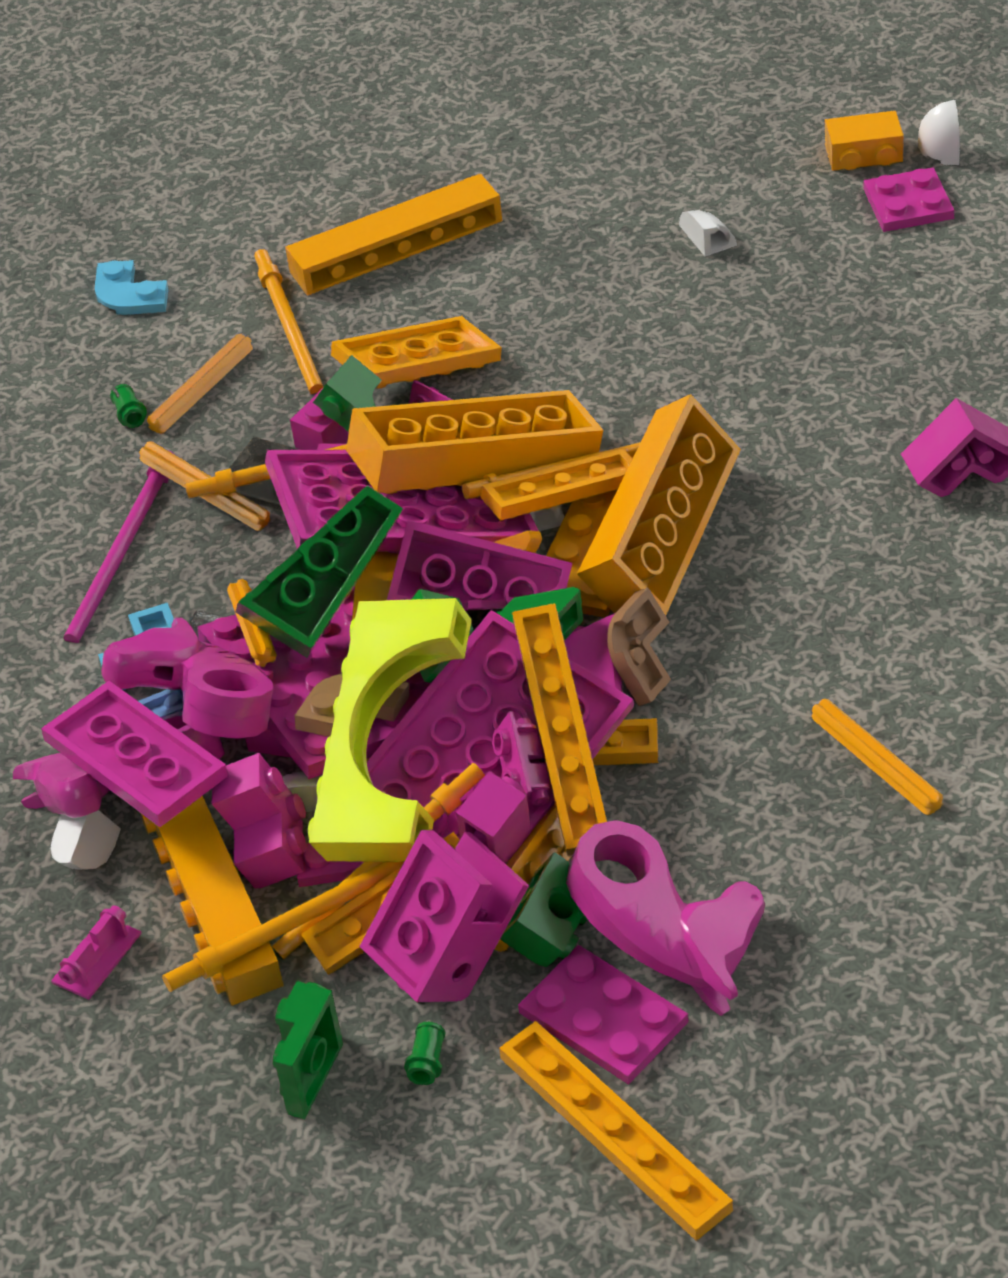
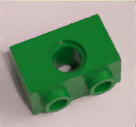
(534, 928)

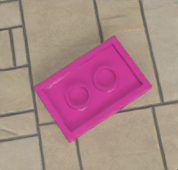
(603, 1014)

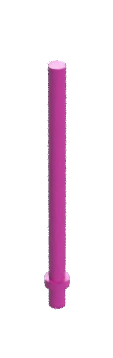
(115, 555)

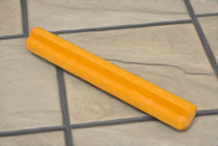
(199, 383)
(183, 472)
(877, 757)

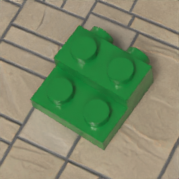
(307, 1045)

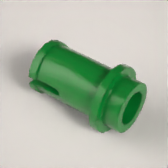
(129, 409)
(424, 1062)

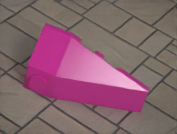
(471, 569)

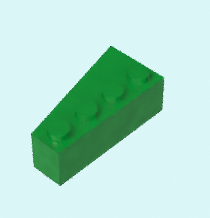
(312, 584)

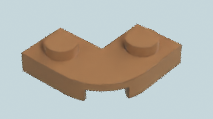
(629, 646)
(317, 710)

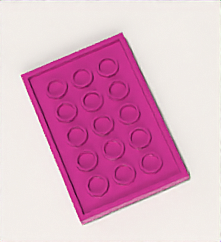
(321, 482)
(295, 678)
(463, 708)

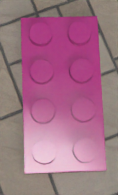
(134, 753)

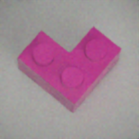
(957, 445)
(264, 821)

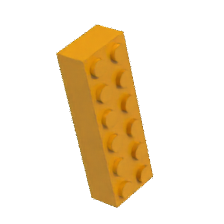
(467, 438)
(660, 506)

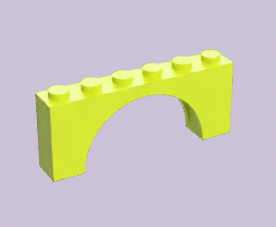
(385, 649)

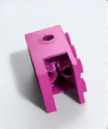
(443, 917)

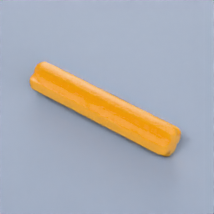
(257, 640)

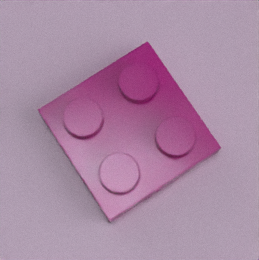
(908, 199)

